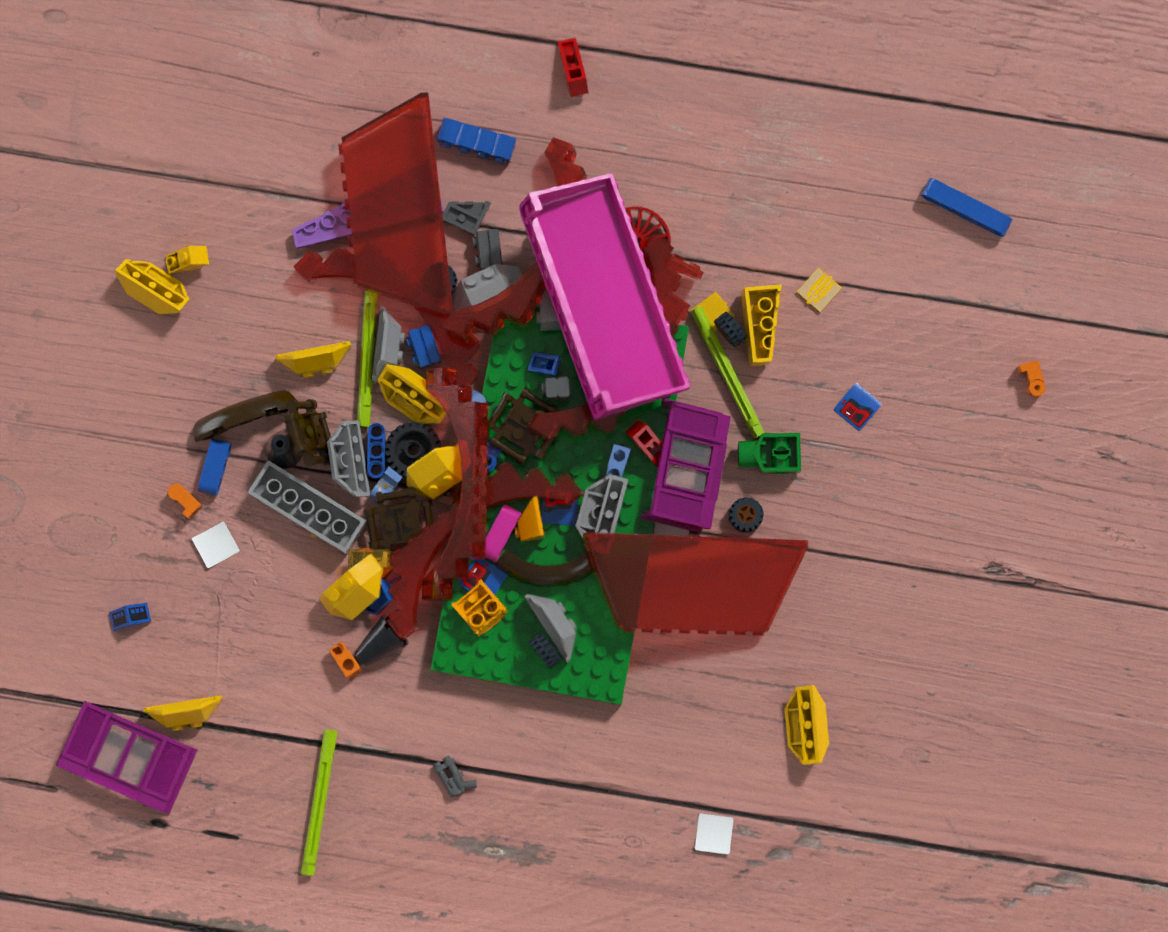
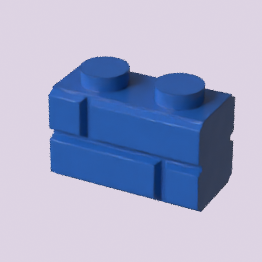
(424, 347)

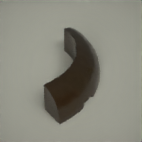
(241, 414)
(545, 575)

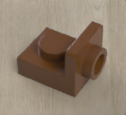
(451, 495)

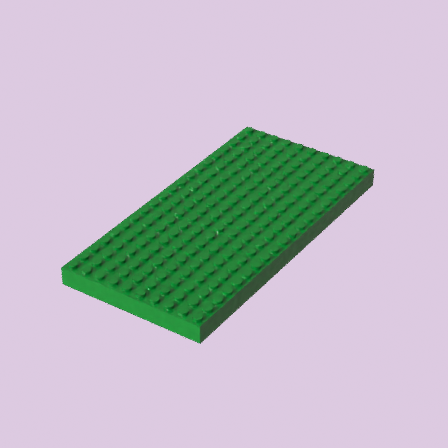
(600, 648)

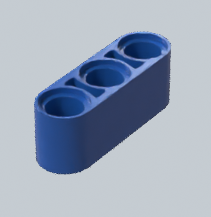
(372, 443)
(214, 467)

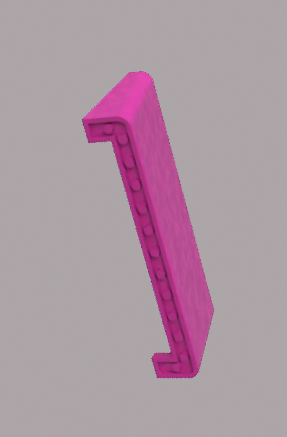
(603, 295)

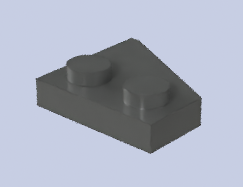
(466, 215)

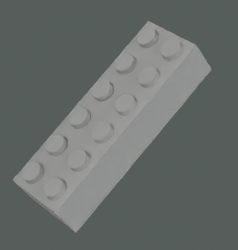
(307, 507)

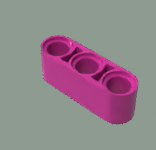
(501, 532)

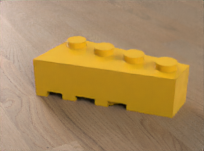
(760, 321)

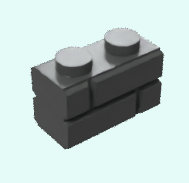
(488, 248)
(556, 390)

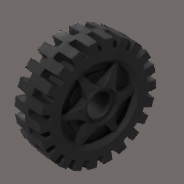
(405, 437)

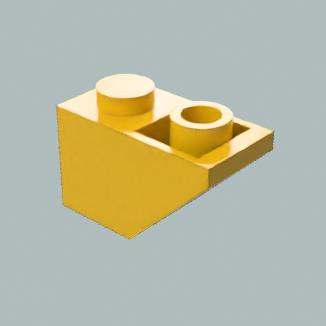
(187, 259)

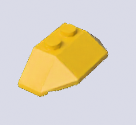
(152, 286)
(315, 360)
(409, 395)
(435, 472)
(354, 589)
(185, 712)
(807, 725)

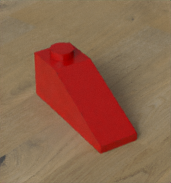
(573, 67)
(645, 441)

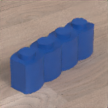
(477, 140)

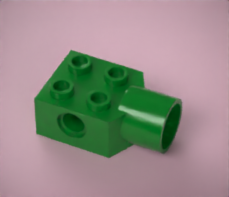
(772, 453)

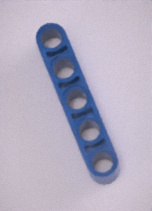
(966, 207)

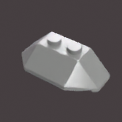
(484, 285)
(387, 344)
(348, 459)
(602, 505)
(555, 623)

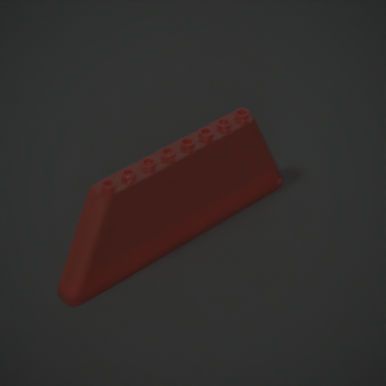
(397, 208)
(693, 580)

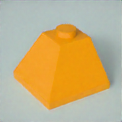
(530, 523)

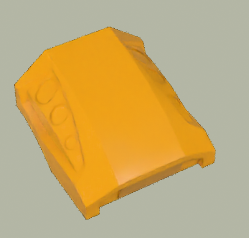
(480, 608)

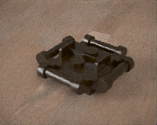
(515, 426)
(308, 432)
(397, 520)

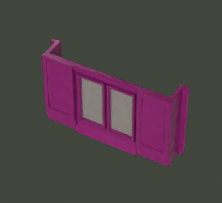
(689, 467)
(126, 757)

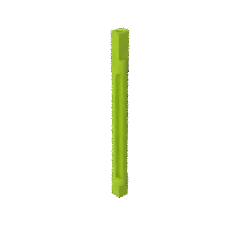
(367, 359)
(727, 372)
(319, 802)

